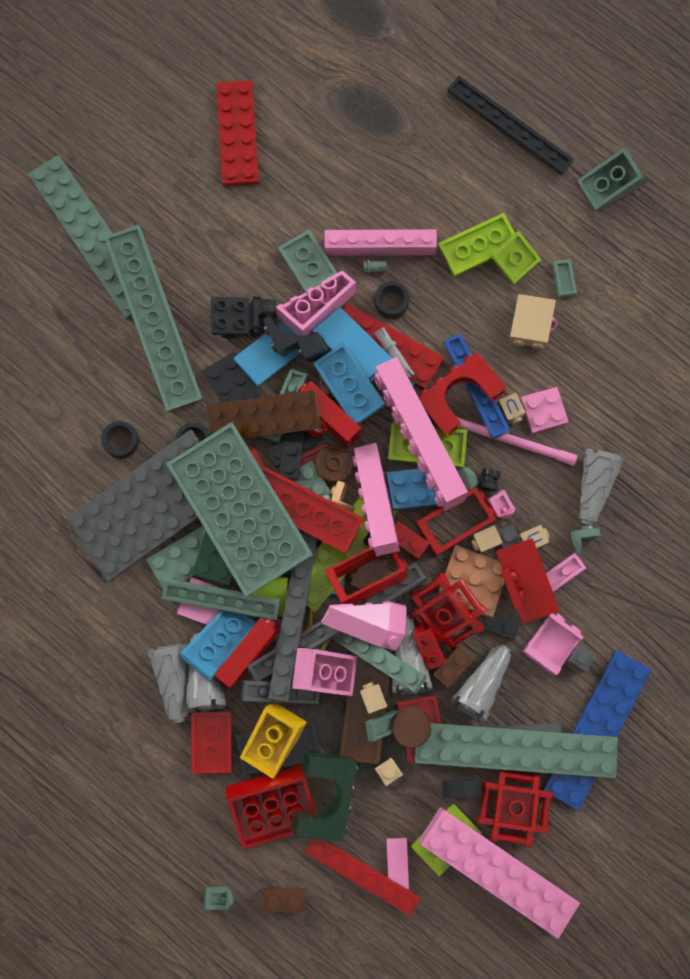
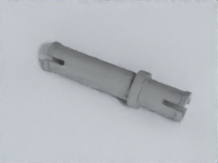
(390, 347)

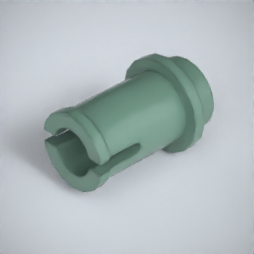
(374, 266)

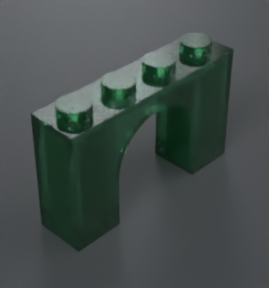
(332, 822)

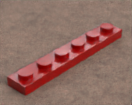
(364, 875)

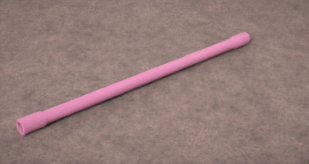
(559, 455)

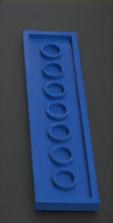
(602, 717)

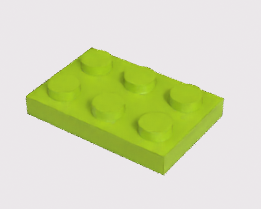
(436, 863)

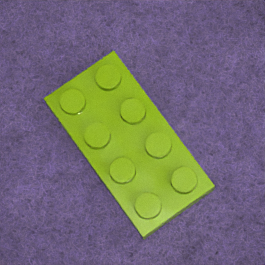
(475, 245)
(454, 445)

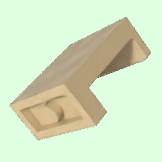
(532, 321)

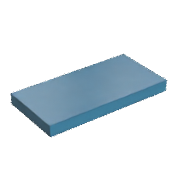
(342, 328)
(261, 361)
(349, 383)
(217, 642)

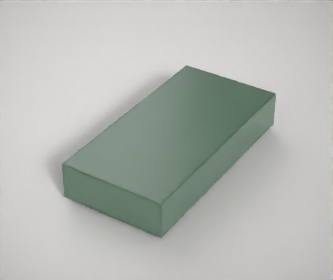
(564, 278)
(380, 725)

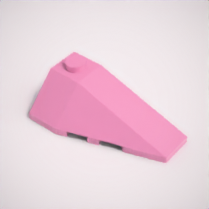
(373, 623)

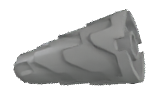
(597, 481)
(410, 654)
(171, 678)
(479, 690)
(202, 693)

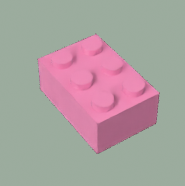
(324, 672)

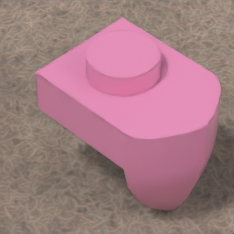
(501, 504)

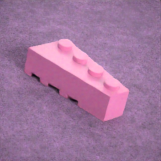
(318, 303)

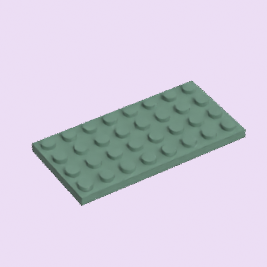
(239, 509)

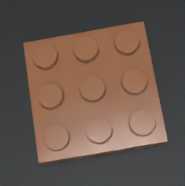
(481, 574)

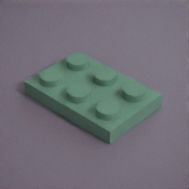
(307, 260)

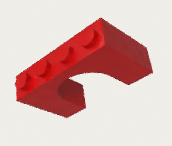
(473, 371)

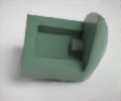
(468, 477)
(587, 532)
(218, 898)

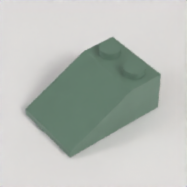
(612, 180)

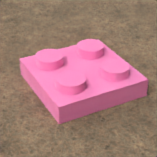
(544, 410)

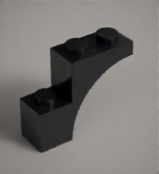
(309, 346)

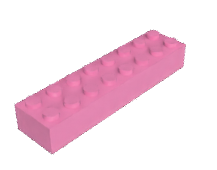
(420, 433)
(499, 872)

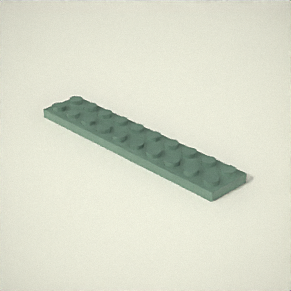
(81, 223)
(153, 318)
(180, 557)
(519, 750)

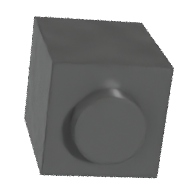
(581, 658)

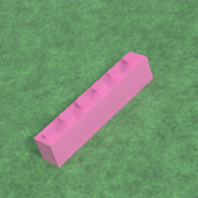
(380, 242)
(376, 500)

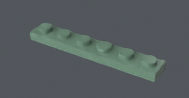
(221, 599)
(383, 661)

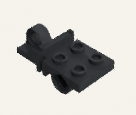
(238, 317)

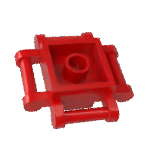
(448, 610)
(515, 807)

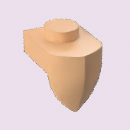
(338, 493)

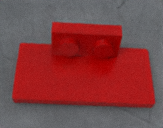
(527, 581)

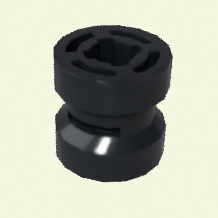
(489, 480)

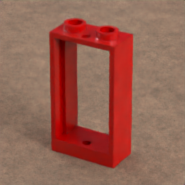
(336, 420)
(428, 535)
(357, 561)
(247, 651)

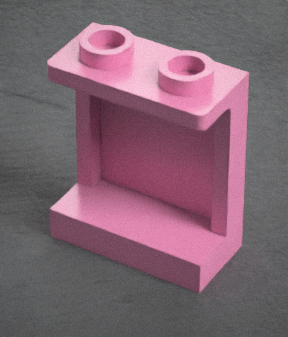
(553, 643)

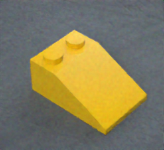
(273, 739)

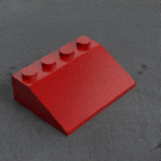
(266, 806)

